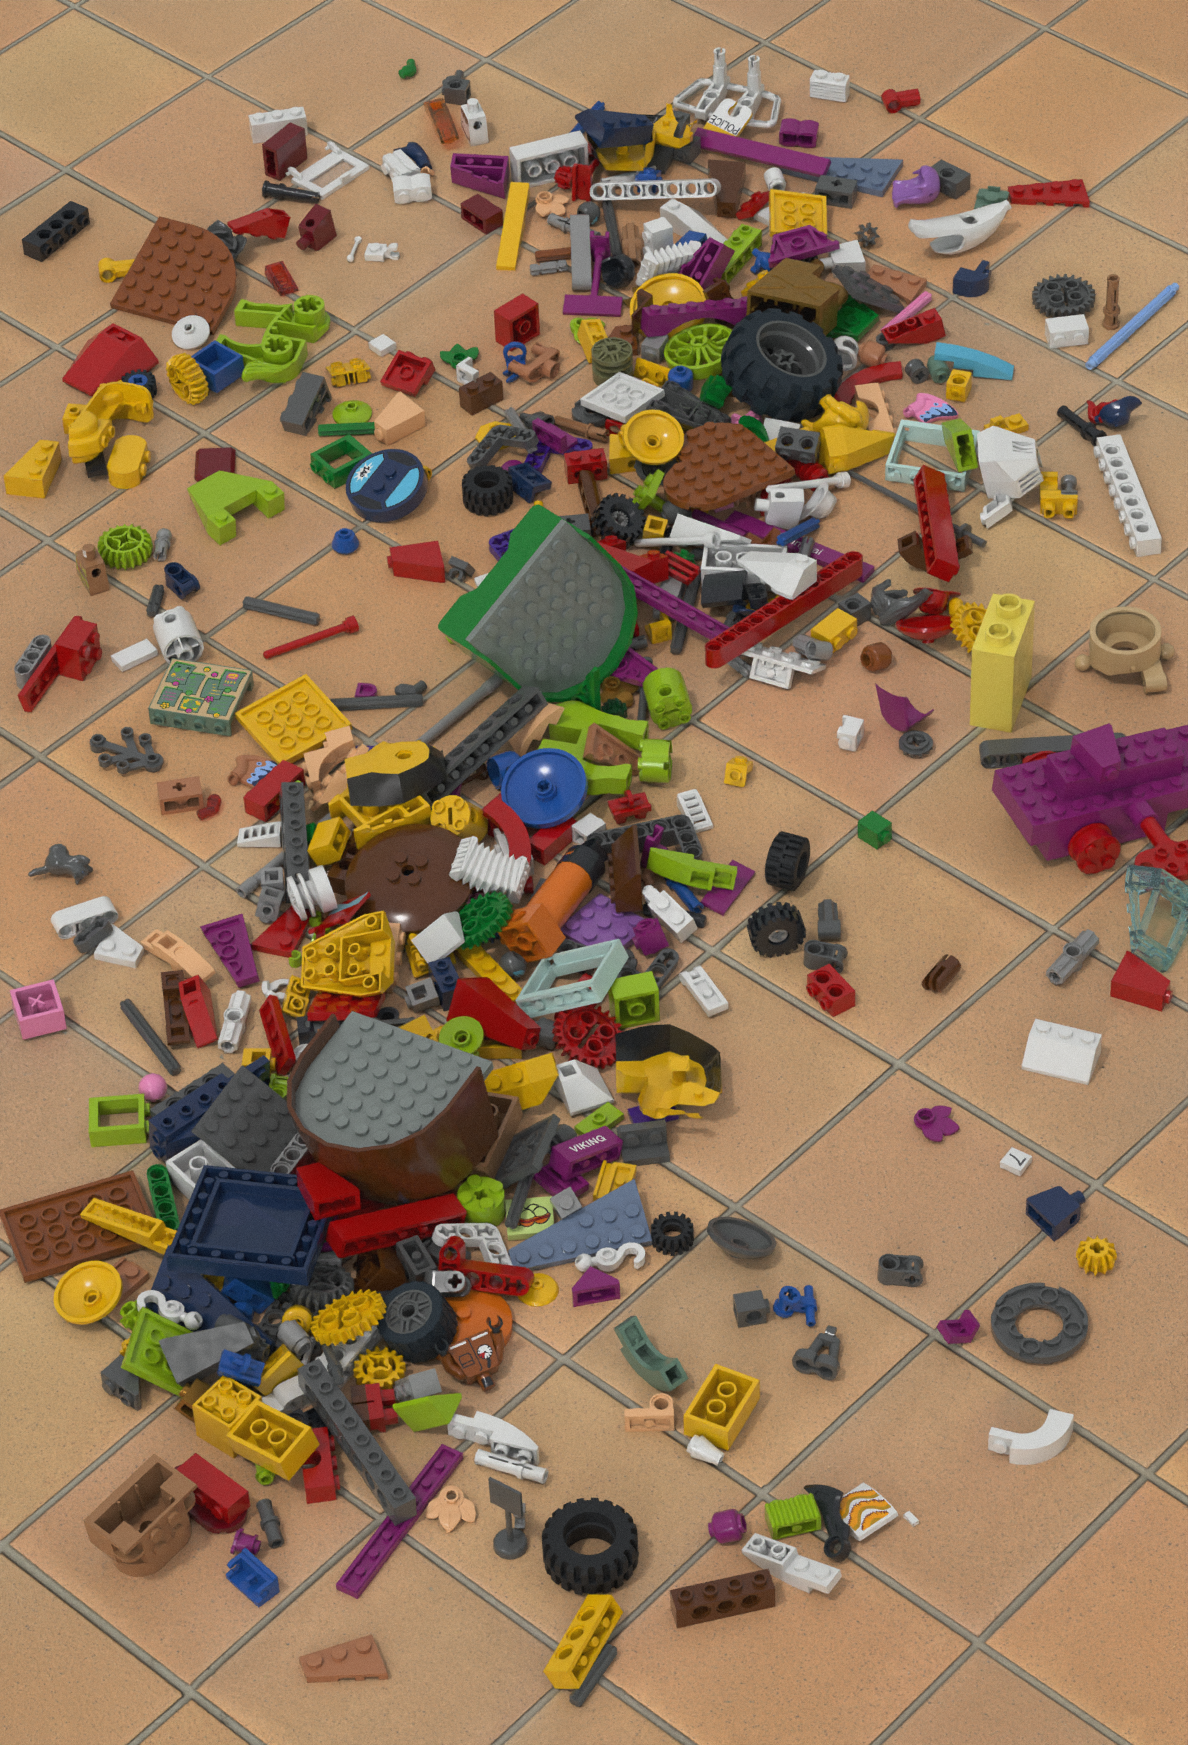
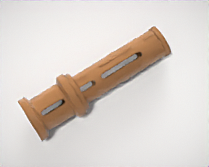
(1112, 309)

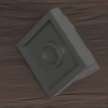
(644, 1143)

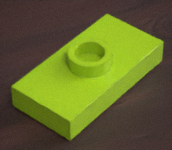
(605, 1115)

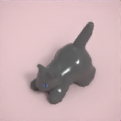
(61, 862)

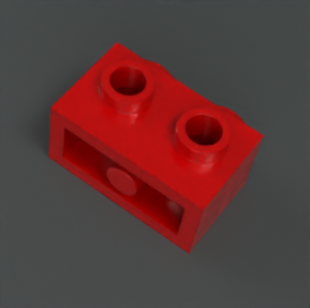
(591, 460)

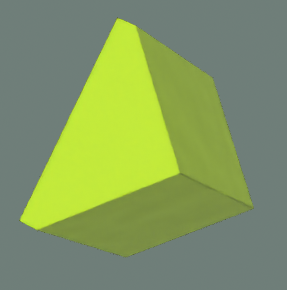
(428, 1411)

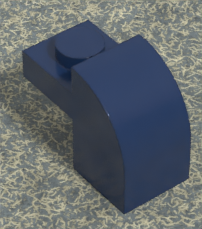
(971, 282)

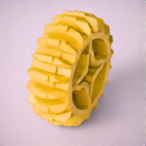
(187, 378)

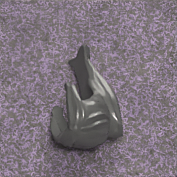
(892, 606)

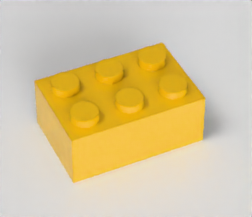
(722, 1406)
(272, 1440)

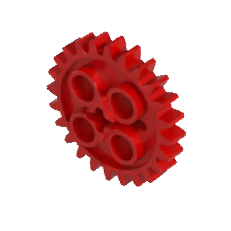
(575, 1025)

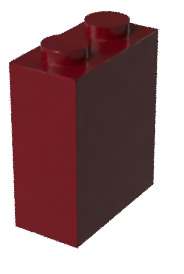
(284, 150)

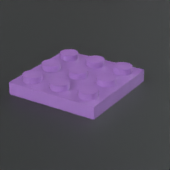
(601, 923)

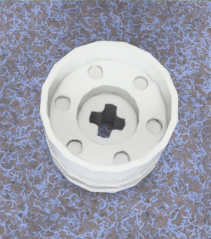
(311, 893)

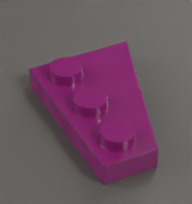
(633, 668)

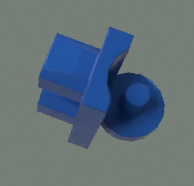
(240, 1368)

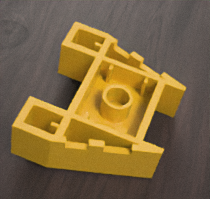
(378, 819)

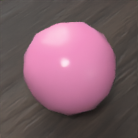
(153, 1087)

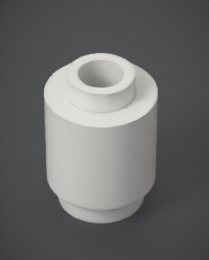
(774, 179)

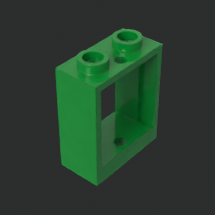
(332, 451)

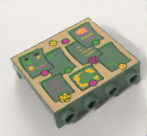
(199, 696)

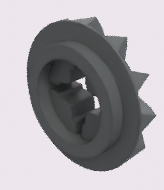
(922, 739)

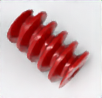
(809, 471)

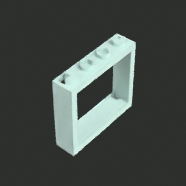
(927, 434)
(539, 1000)

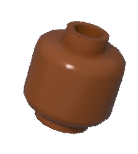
(876, 656)

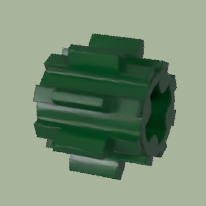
(615, 707)

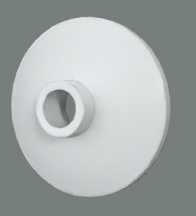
(195, 336)

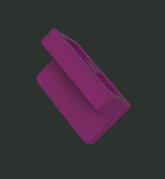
(553, 436)

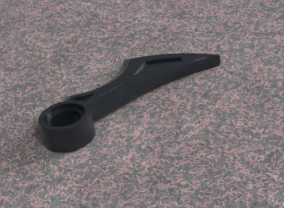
(828, 1502)

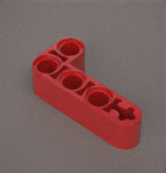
(515, 1279)

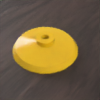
(542, 1292)

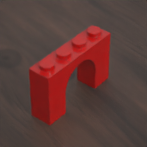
(547, 841)

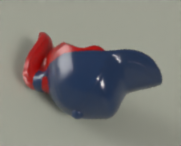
(1113, 413)

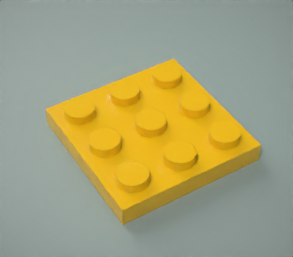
(795, 210)

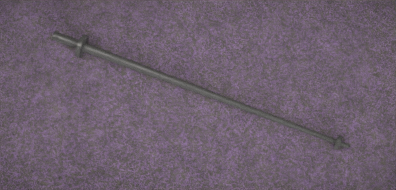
(960, 531)

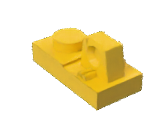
(1012, 423)

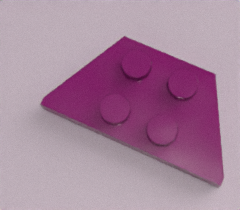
(800, 244)

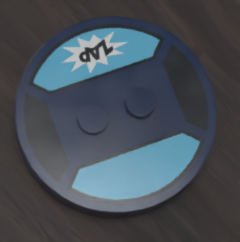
(386, 485)

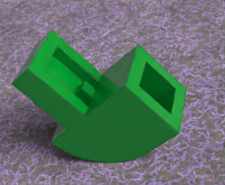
(715, 391)

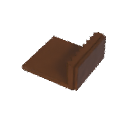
(644, 300)

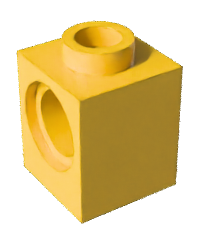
(958, 385)

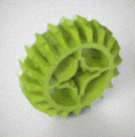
(125, 546)

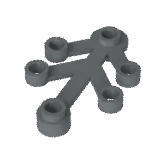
(150, 761)

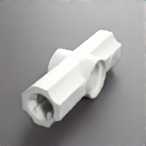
(234, 1021)

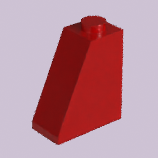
(417, 561)
(1140, 984)
(326, 1191)

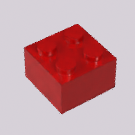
(517, 321)
(78, 649)

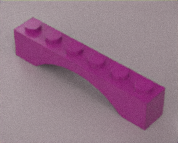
(661, 320)

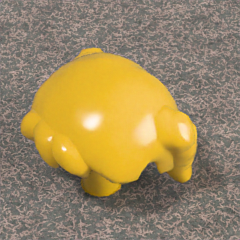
(839, 413)

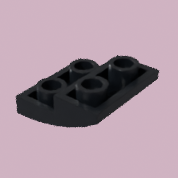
(723, 589)

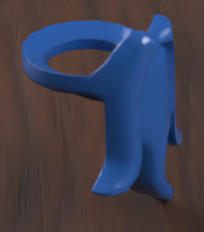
(519, 358)

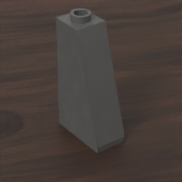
(199, 1352)

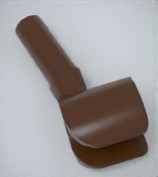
(481, 774)

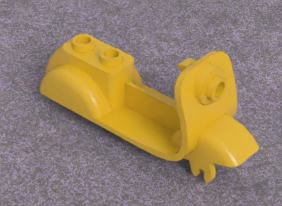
(94, 426)

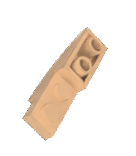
(334, 783)
(177, 954)

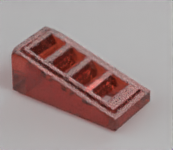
(280, 268)

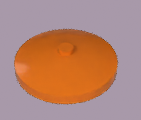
(474, 1311)

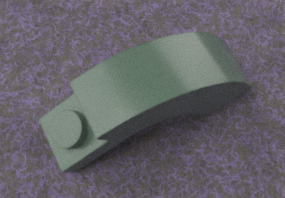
(651, 1365)

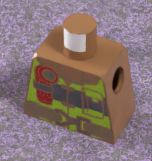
(87, 561)

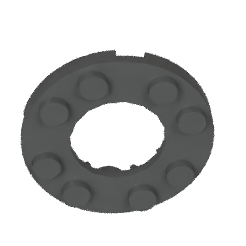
(1038, 1295)

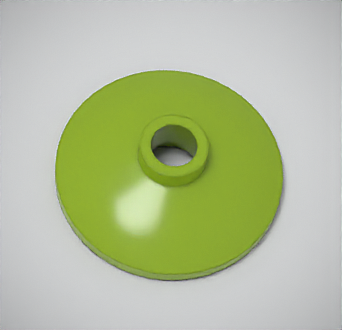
(352, 412)
(462, 1028)

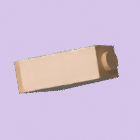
(398, 419)

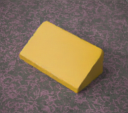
(496, 1050)

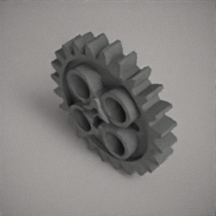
(1076, 294)

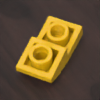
(295, 998)

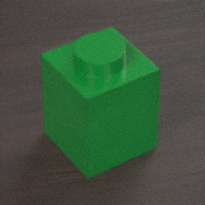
(874, 830)

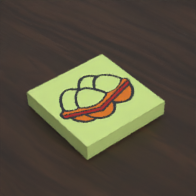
(535, 1217)

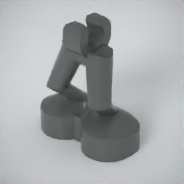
(824, 1365)

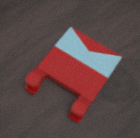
(341, 914)

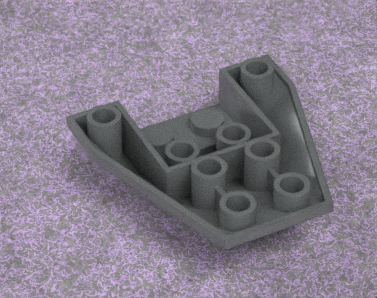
(686, 407)

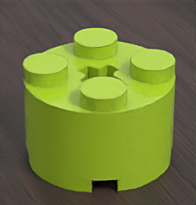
(655, 760)
(482, 1200)

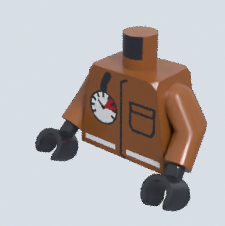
(474, 1356)

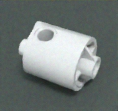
(178, 635)

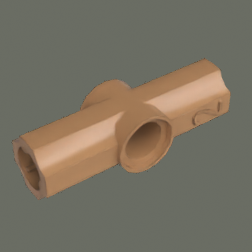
(632, 244)

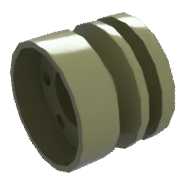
(610, 357)

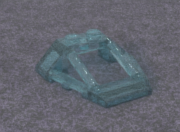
(1143, 880)

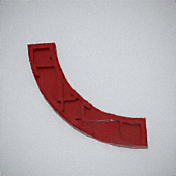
(873, 374)
(512, 827)

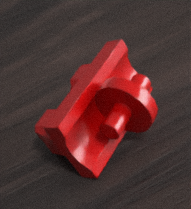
(629, 806)

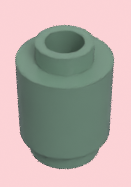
(938, 370)

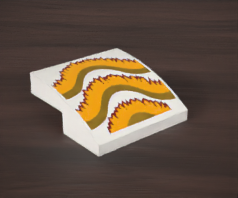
(865, 1511)

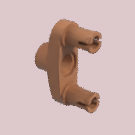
(544, 365)

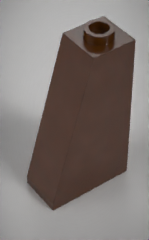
(732, 179)

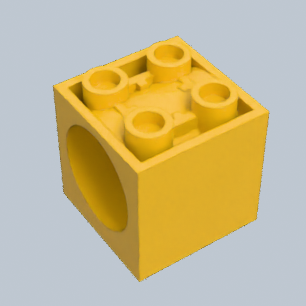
(220, 1410)

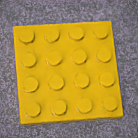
(292, 720)

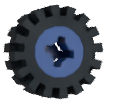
(142, 378)

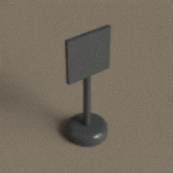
(509, 1542)

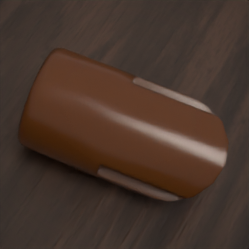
(942, 974)

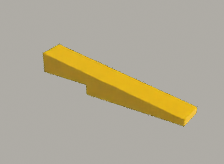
(513, 226)
(130, 1224)

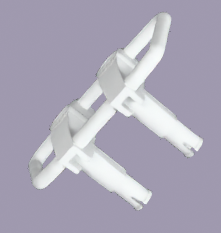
(719, 88)

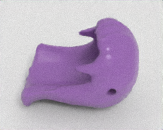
(918, 190)

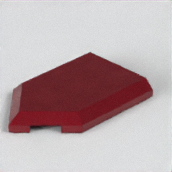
(212, 460)

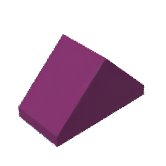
(595, 1288)

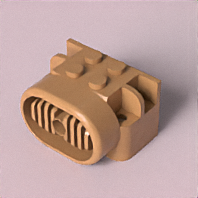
(144, 1519)

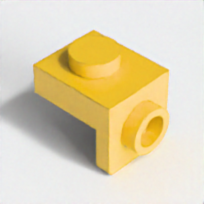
(737, 771)

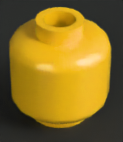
(299, 1312)

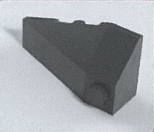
(664, 155)

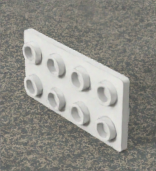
(778, 667)

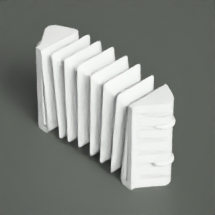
(666, 260)
(490, 870)

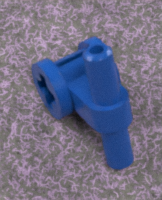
(796, 1303)

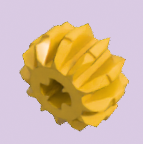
(1096, 1255)

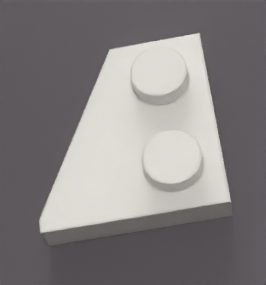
(119, 949)

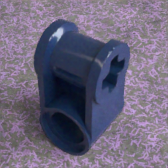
(180, 580)

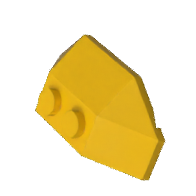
(527, 1080)

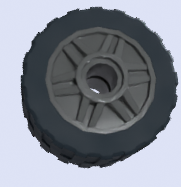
(415, 1319)

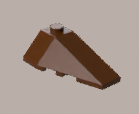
(378, 1270)

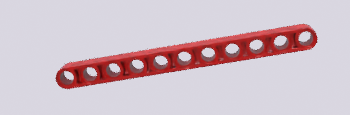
(782, 611)

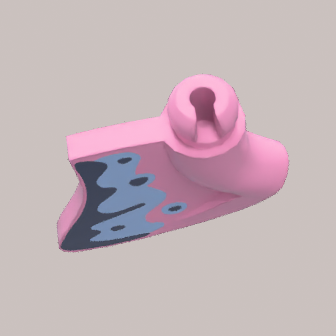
(930, 409)

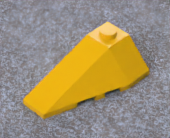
(848, 447)

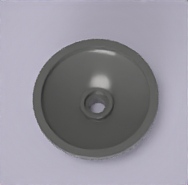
(741, 1238)

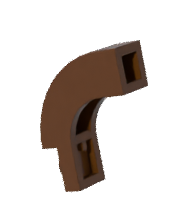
(912, 550)

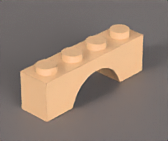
(878, 409)

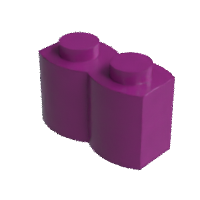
(798, 133)

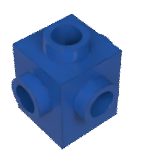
(649, 174)

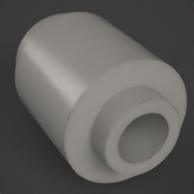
(294, 1337)

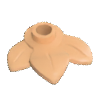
(548, 203)
(451, 1511)

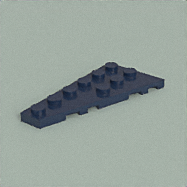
(198, 1295)

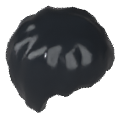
(618, 271)

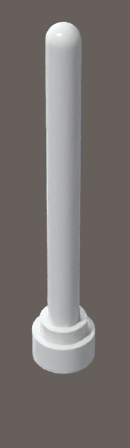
(840, 480)
(709, 540)

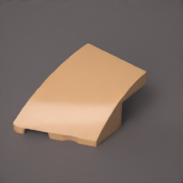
(535, 728)

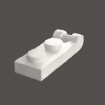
(704, 991)

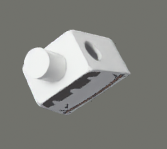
(471, 116)

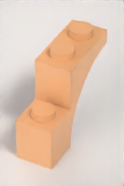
(323, 760)

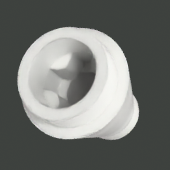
(704, 1450)

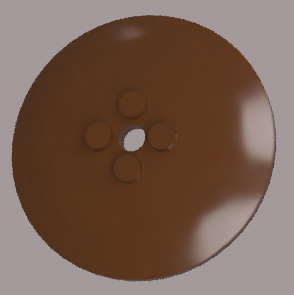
(415, 898)

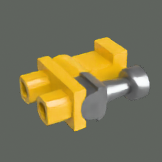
(1058, 501)

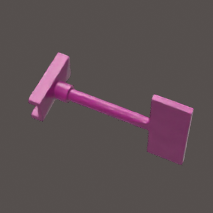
(593, 304)
(718, 898)

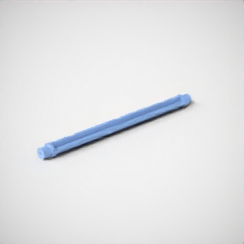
(1129, 328)

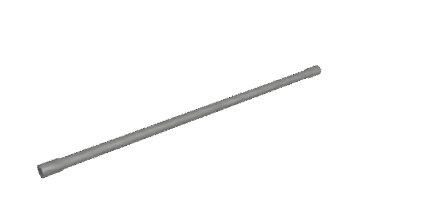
(486, 688)

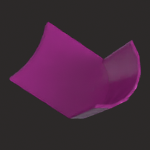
(899, 711)

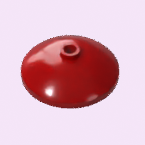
(925, 627)

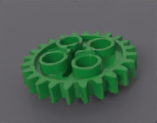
(484, 918)

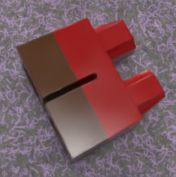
(369, 1403)

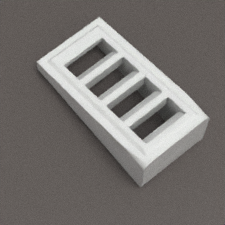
(692, 799)
(267, 835)

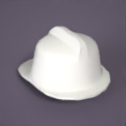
(820, 503)

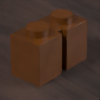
(481, 394)

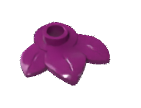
(935, 1122)

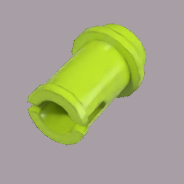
(263, 1475)

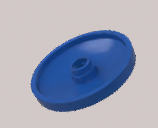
(545, 787)

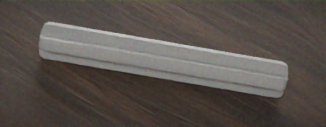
(515, 421)

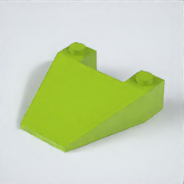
(228, 493)

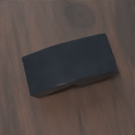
(96, 466)

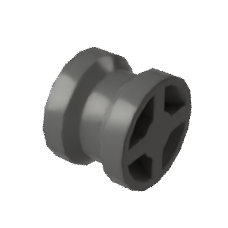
(917, 371)

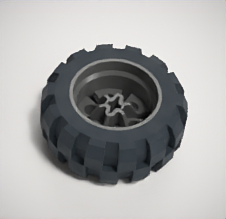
(781, 365)

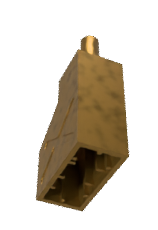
(798, 289)

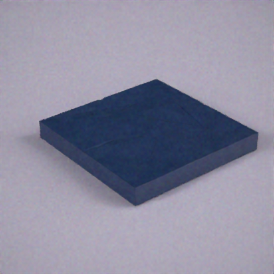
(248, 1228)

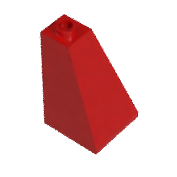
(495, 1012)

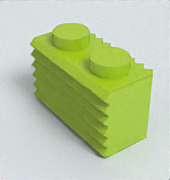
(792, 1516)

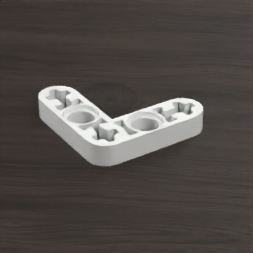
(481, 1235)

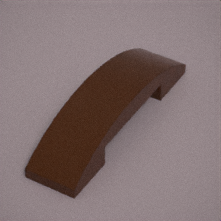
(176, 1021)

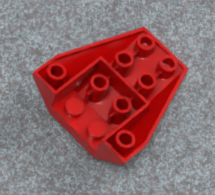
(108, 358)

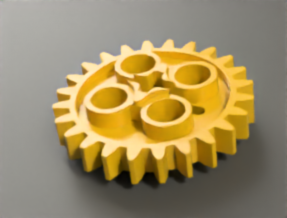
(967, 622)
(348, 1317)

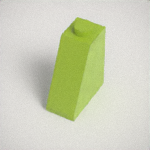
(960, 444)

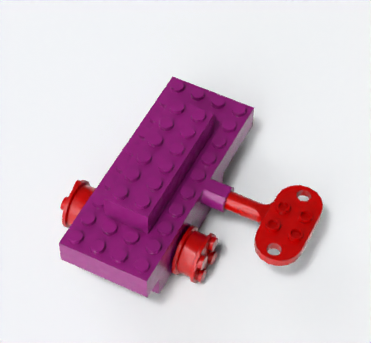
(1073, 815)

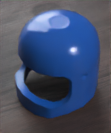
(498, 766)

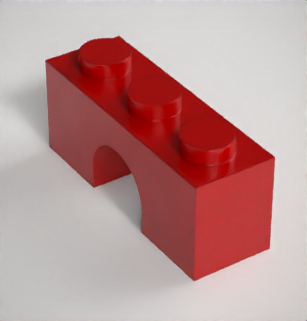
(319, 1480)

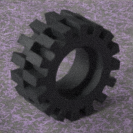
(672, 1223)

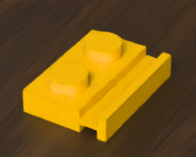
(612, 1177)

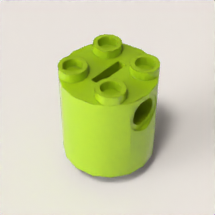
(667, 698)

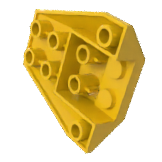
(351, 958)

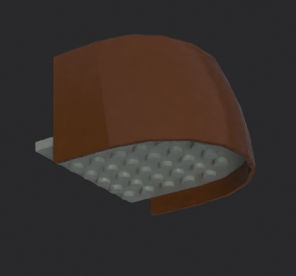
(391, 1109)

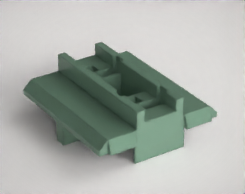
(990, 196)

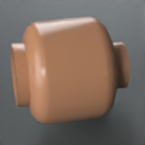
(872, 353)

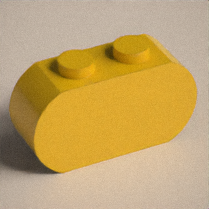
(128, 462)

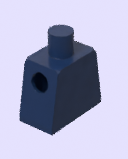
(1055, 1210)

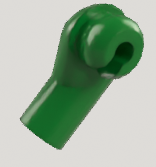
(408, 70)

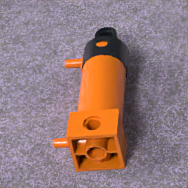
(537, 927)

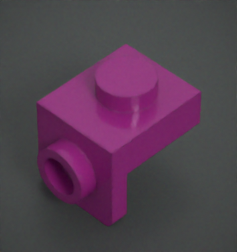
(959, 1330)

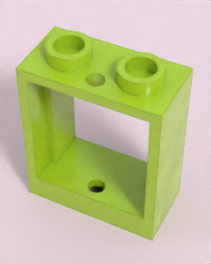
(118, 1134)

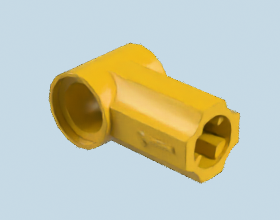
(111, 269)

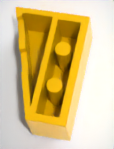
(34, 471)

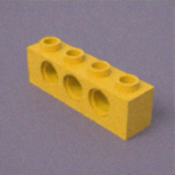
(583, 1641)

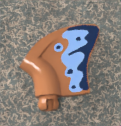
(250, 770)

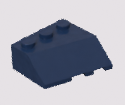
(615, 128)

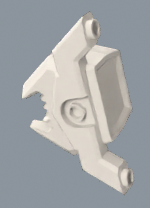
(1008, 470)

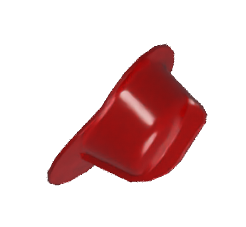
(937, 601)

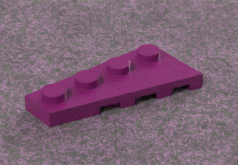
(233, 947)

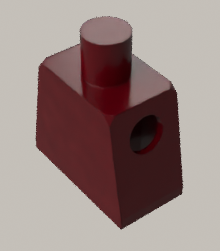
(316, 229)

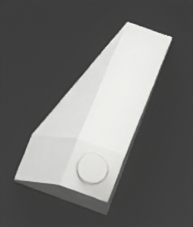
(686, 218)
(785, 572)

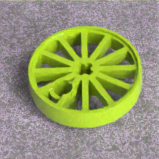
(700, 349)

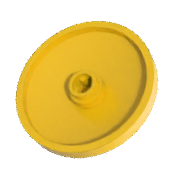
(671, 289)

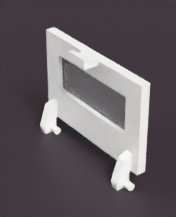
(329, 172)

